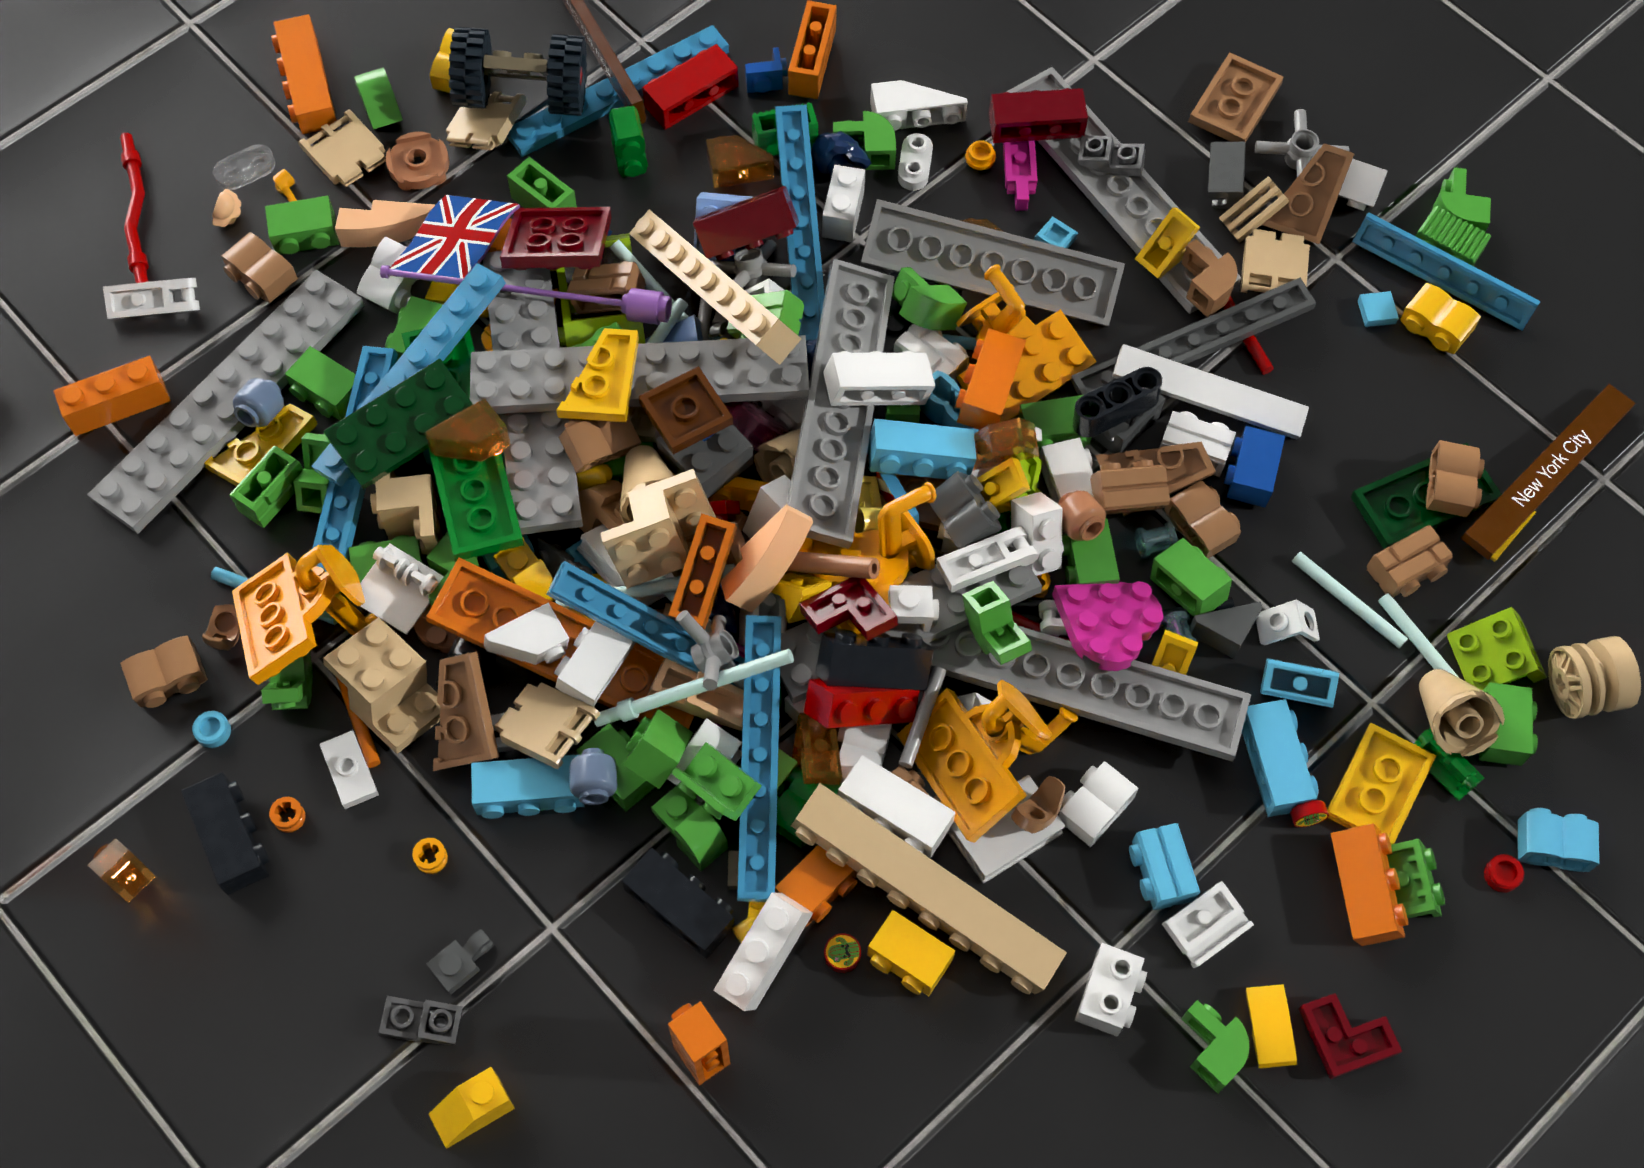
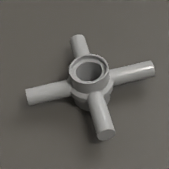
(1299, 147)
(752, 266)
(713, 649)

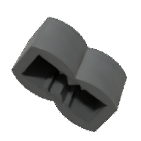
(964, 510)

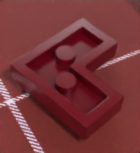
(850, 600)
(1340, 1045)

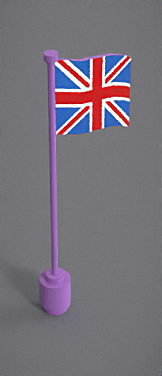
(459, 237)

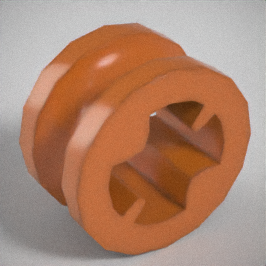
(281, 805)

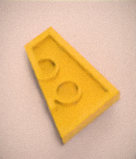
(606, 381)
(242, 456)

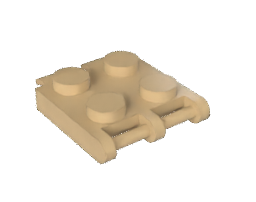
(487, 126)
(345, 150)
(1273, 262)
(545, 723)

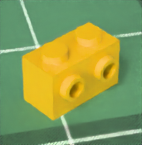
(910, 954)

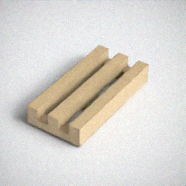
(1247, 200)

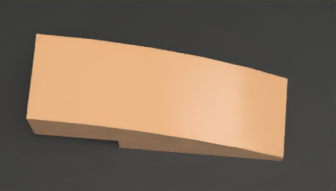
(386, 218)
(766, 558)
(719, 705)

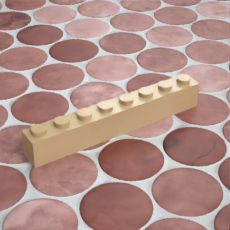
(715, 287)
(928, 890)

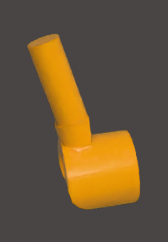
(283, 182)

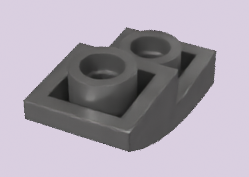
(1105, 156)
(420, 1021)

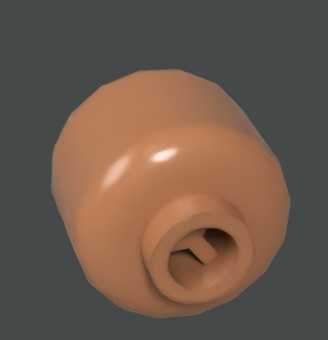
(1082, 516)

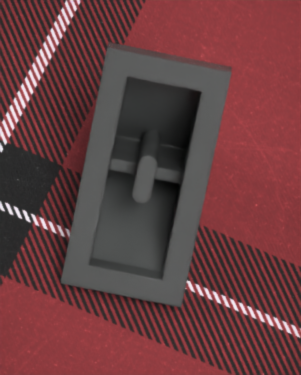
(1226, 628)

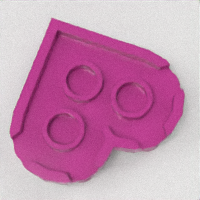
(1108, 620)

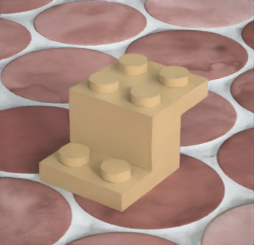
(409, 508)
(657, 537)
(386, 684)

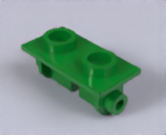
(1450, 770)

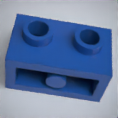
(1254, 467)

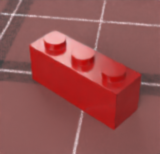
(690, 86)
(859, 705)

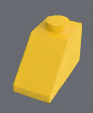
(470, 1107)

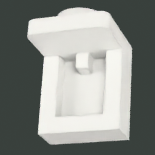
(914, 605)

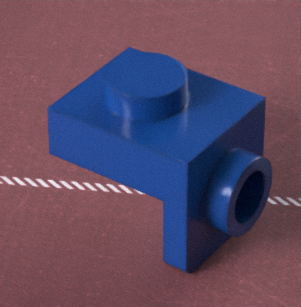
(766, 75)

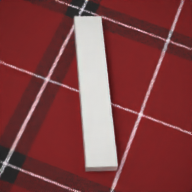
(1217, 393)

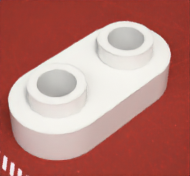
(915, 159)

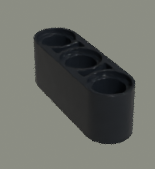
(1110, 414)

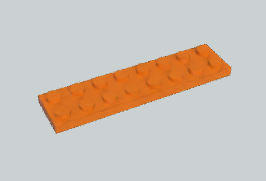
(480, 602)

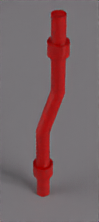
(132, 163)

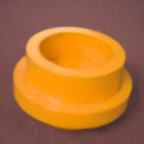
(980, 155)

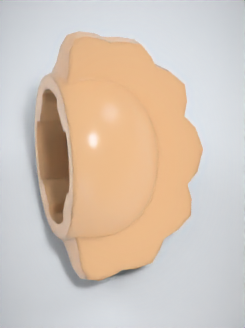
(226, 209)

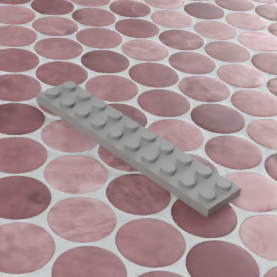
(1128, 203)
(542, 377)
(206, 417)
(836, 438)
(536, 461)
(1133, 699)

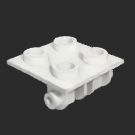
(398, 588)

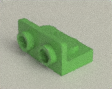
(718, 782)
(1416, 881)

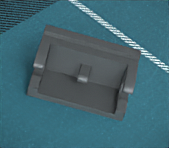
(1226, 173)
(1125, 434)

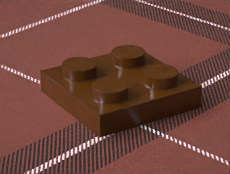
(685, 410)

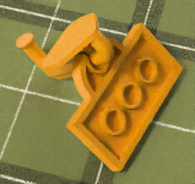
(1051, 347)
(896, 544)
(285, 599)
(970, 753)

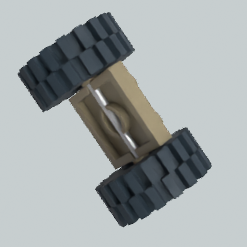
(474, 65)

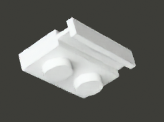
(1207, 924)

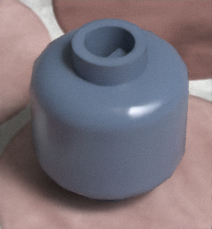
(258, 402)
(593, 776)

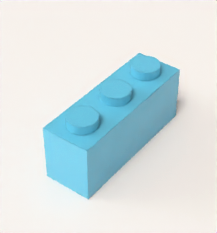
(920, 449)
(1278, 757)
(521, 787)

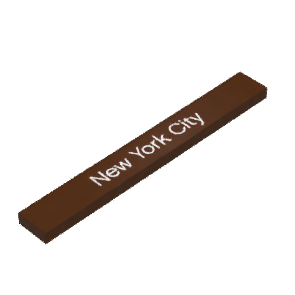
(605, 55)
(1547, 472)

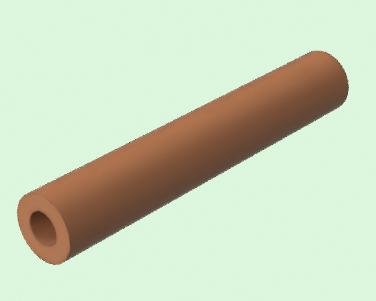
(835, 565)

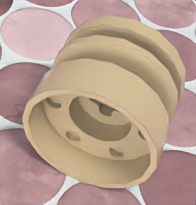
(1594, 677)

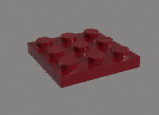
(556, 238)

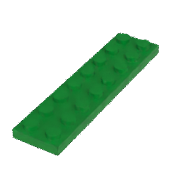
(471, 492)

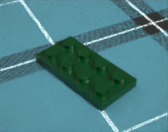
(395, 423)
(1397, 503)

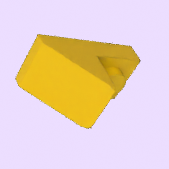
(1167, 243)
(1004, 484)
(525, 569)
(796, 588)
(1175, 652)

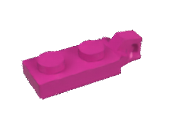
(1020, 171)

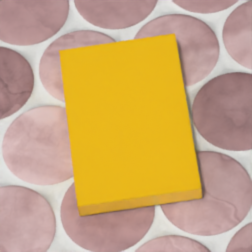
(1380, 782)

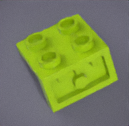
(1496, 650)

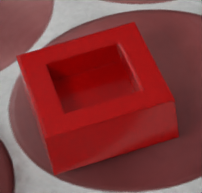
(724, 508)

